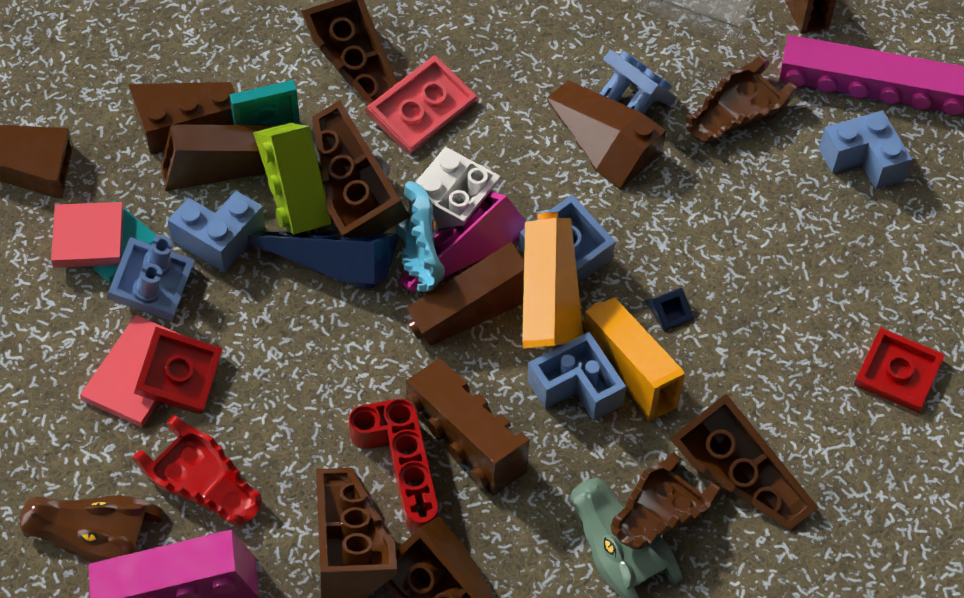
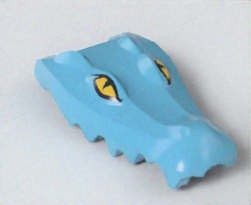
(417, 235)

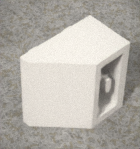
(455, 187)

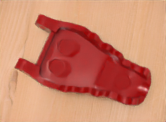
(201, 472)

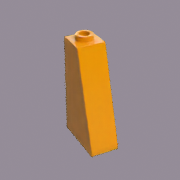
(550, 283)
(640, 362)

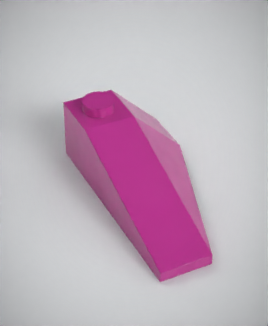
(485, 232)

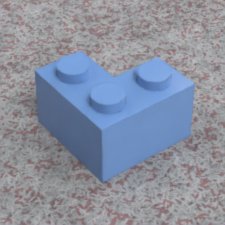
(868, 143)
(220, 235)
(579, 370)

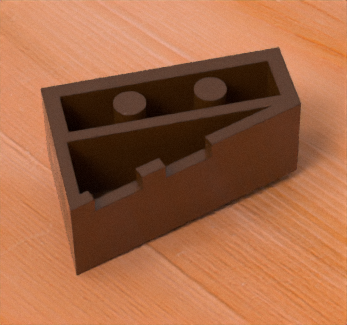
(179, 104)

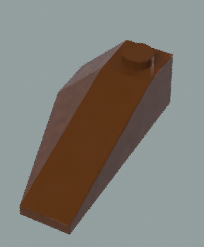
(354, 182)

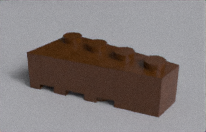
(468, 427)

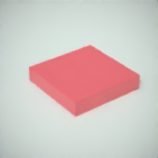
(87, 234)

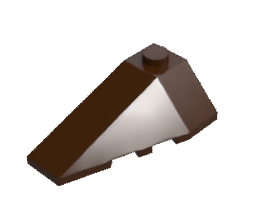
(352, 45)
(611, 134)
(736, 457)
(353, 545)
(436, 566)

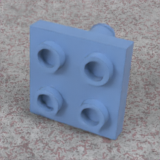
(632, 71)
(151, 277)

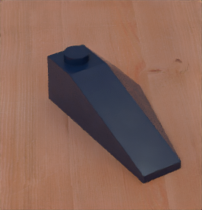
(353, 259)

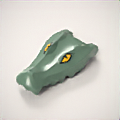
(614, 561)

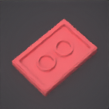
(421, 104)
(118, 374)

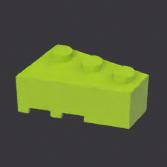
(293, 177)

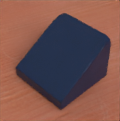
(670, 308)

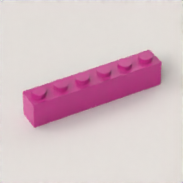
(873, 74)

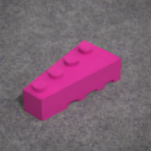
(193, 568)

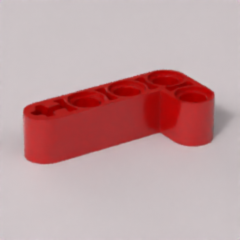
(405, 467)

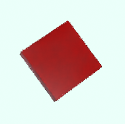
(899, 369)
(178, 370)

